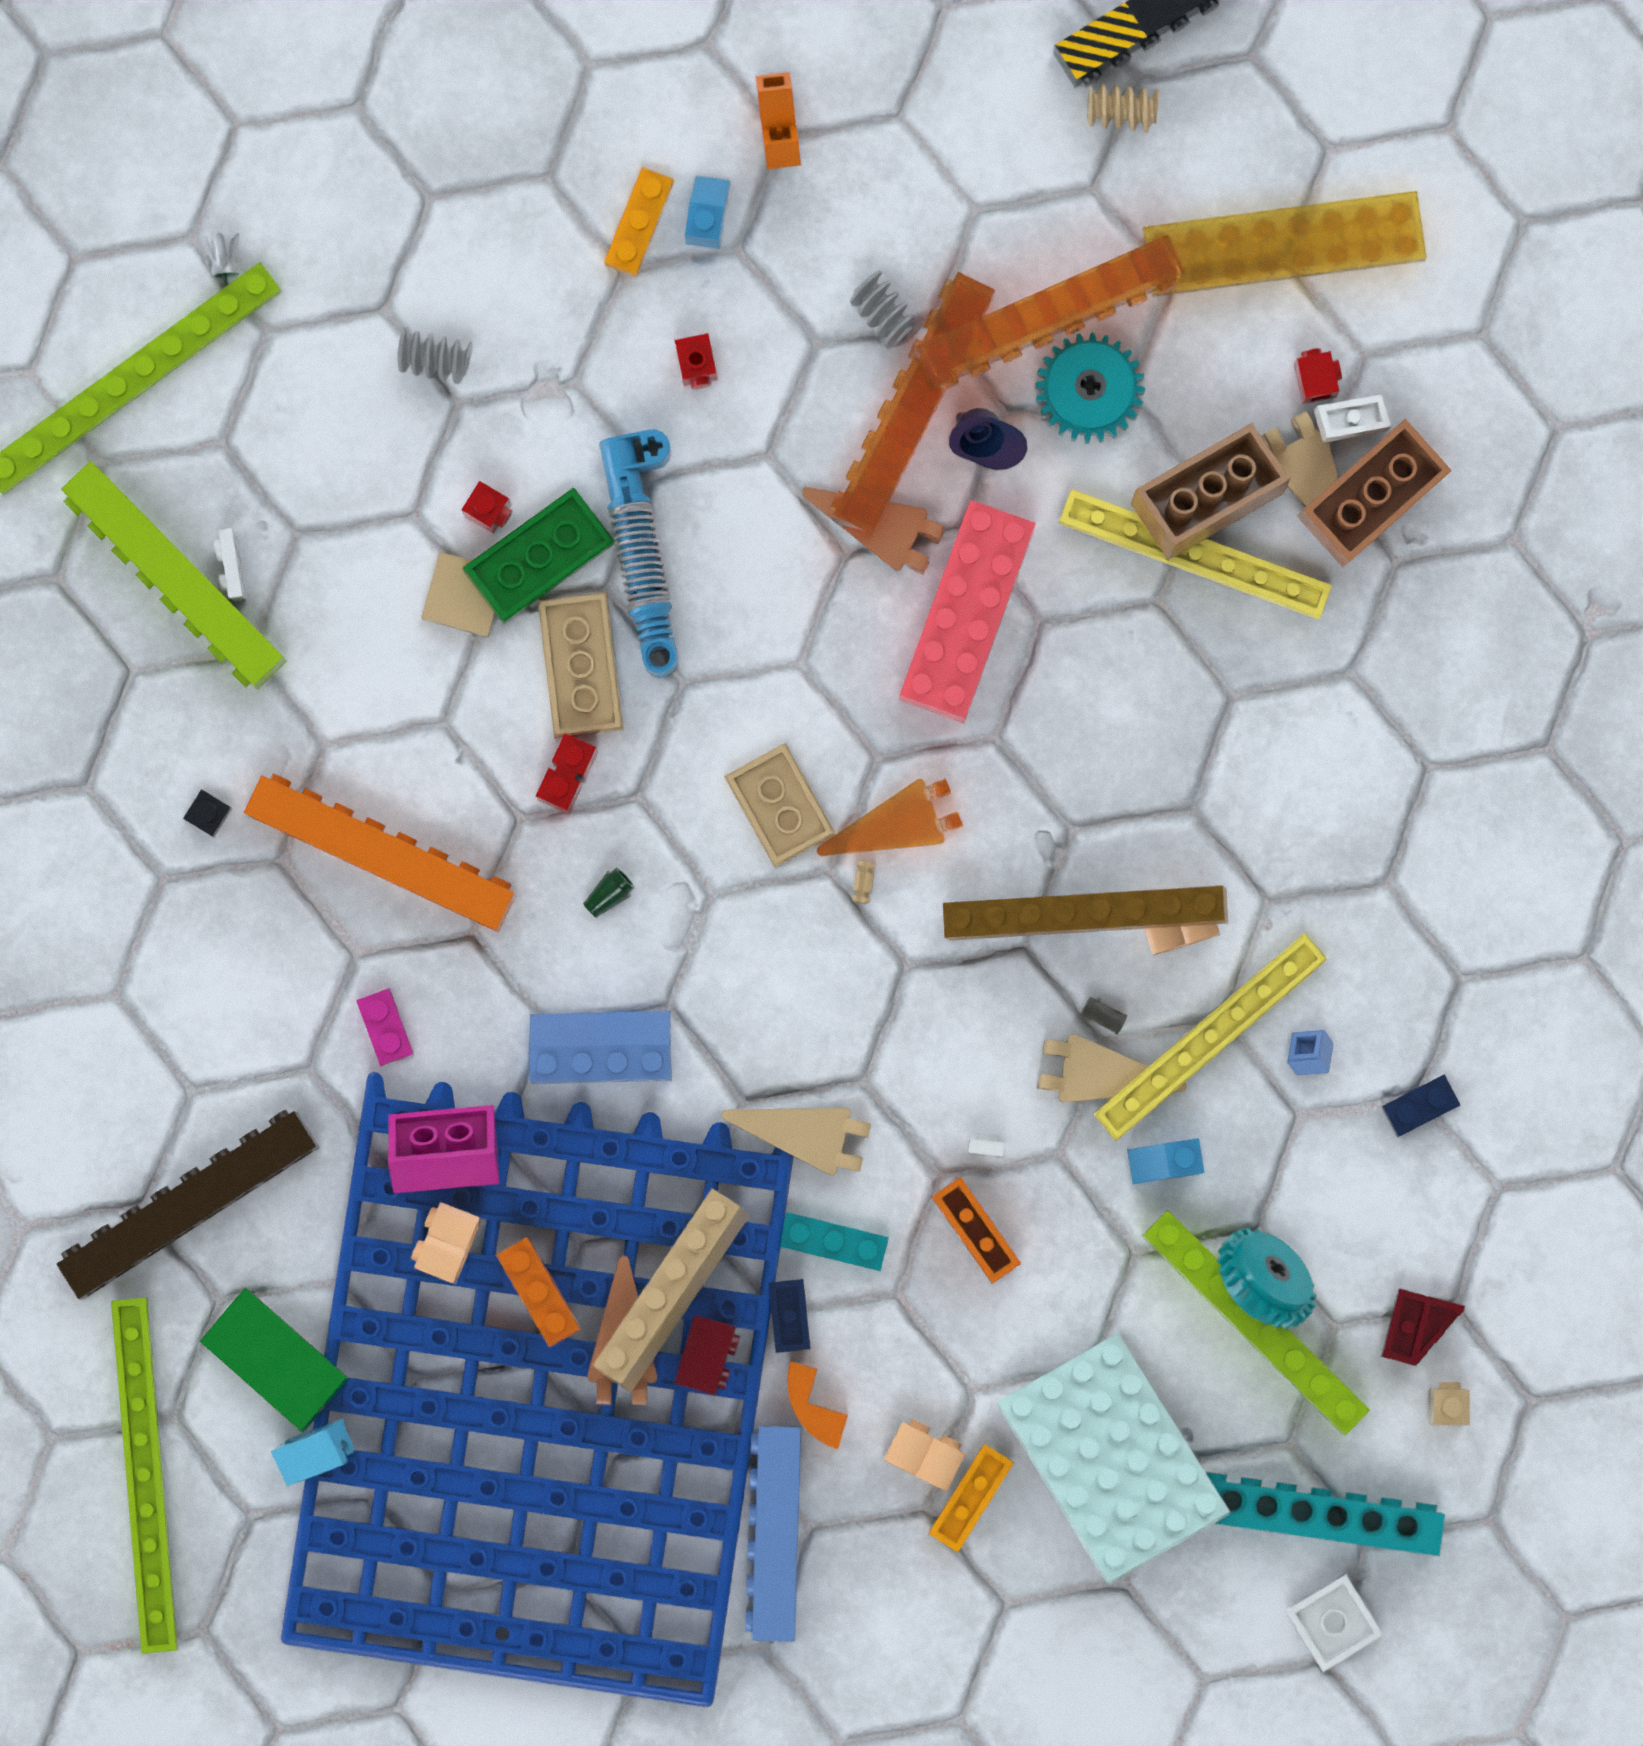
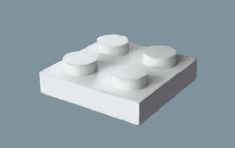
(1334, 1622)

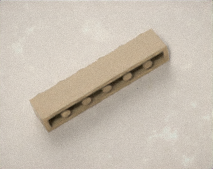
(671, 1290)

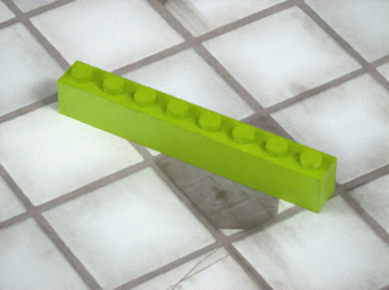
(173, 575)
(1276, 1345)

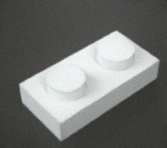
(1352, 418)
(227, 550)

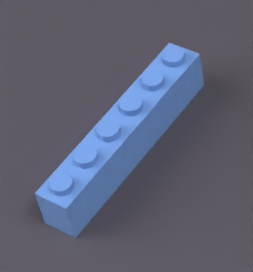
(775, 1533)

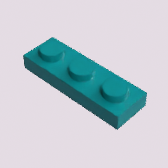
(834, 1241)

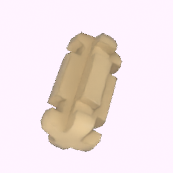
(863, 882)

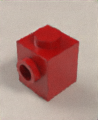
(696, 361)
(1317, 375)
(487, 507)

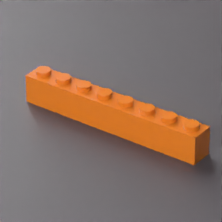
(380, 853)

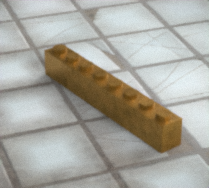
(1085, 913)

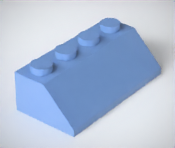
(600, 1047)

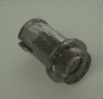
(1103, 1015)

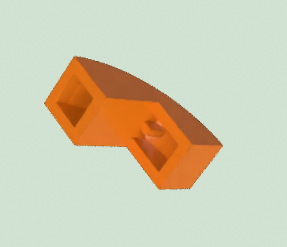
(778, 120)
(819, 1421)

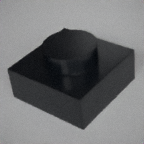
(207, 813)

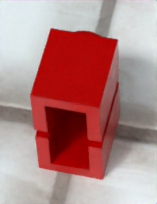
(559, 785)

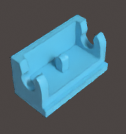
(313, 1452)

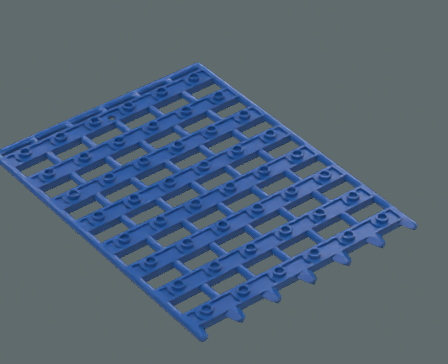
(522, 1492)

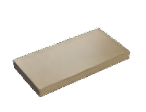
(580, 665)

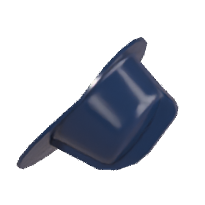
(987, 440)

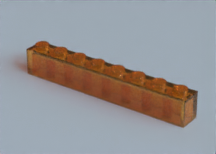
(1048, 313)
(904, 417)

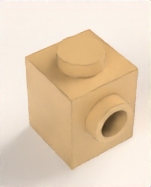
(1449, 1404)

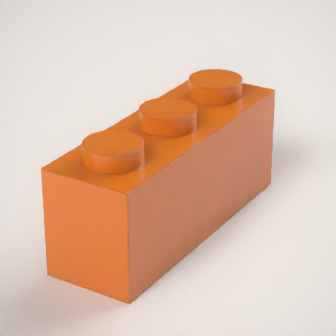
(976, 1230)
(539, 1292)

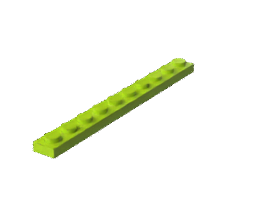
(135, 375)
(144, 1475)

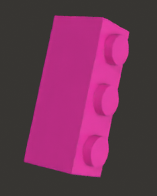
(443, 1149)

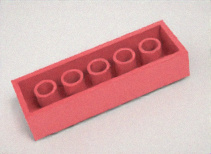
(967, 611)

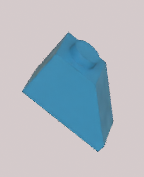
(707, 212)
(1165, 1161)

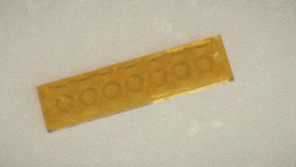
(1295, 241)

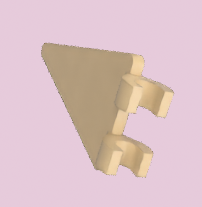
(1305, 461)
(1089, 1070)
(805, 1133)

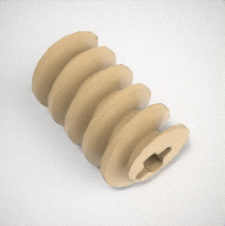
(1122, 107)

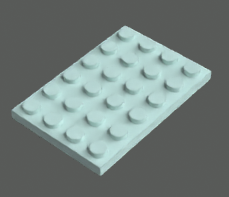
(1113, 1458)

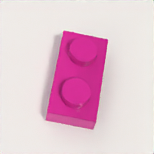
(385, 1027)

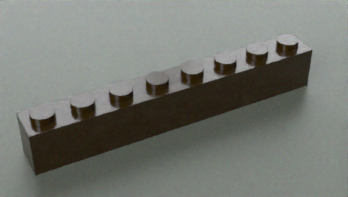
(186, 1205)

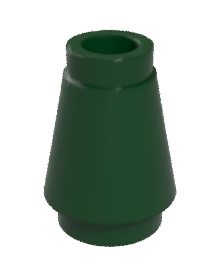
(609, 892)

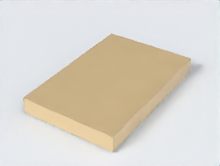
(779, 805)

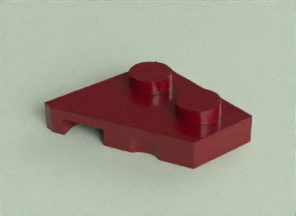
(1417, 1325)

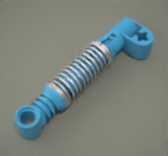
(636, 541)

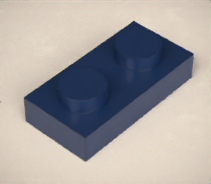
(1420, 1105)
(789, 1316)

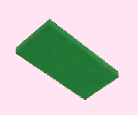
(538, 555)
(274, 1360)

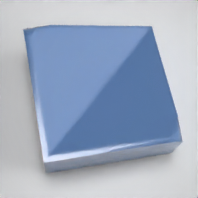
(1310, 1052)

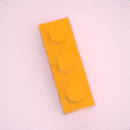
(639, 221)
(971, 1498)

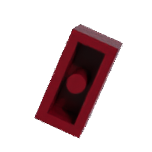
(706, 1355)

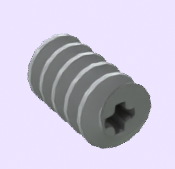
(883, 312)
(433, 357)

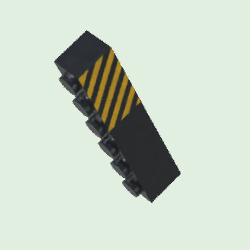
(1121, 33)

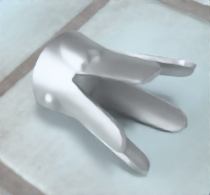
(223, 265)

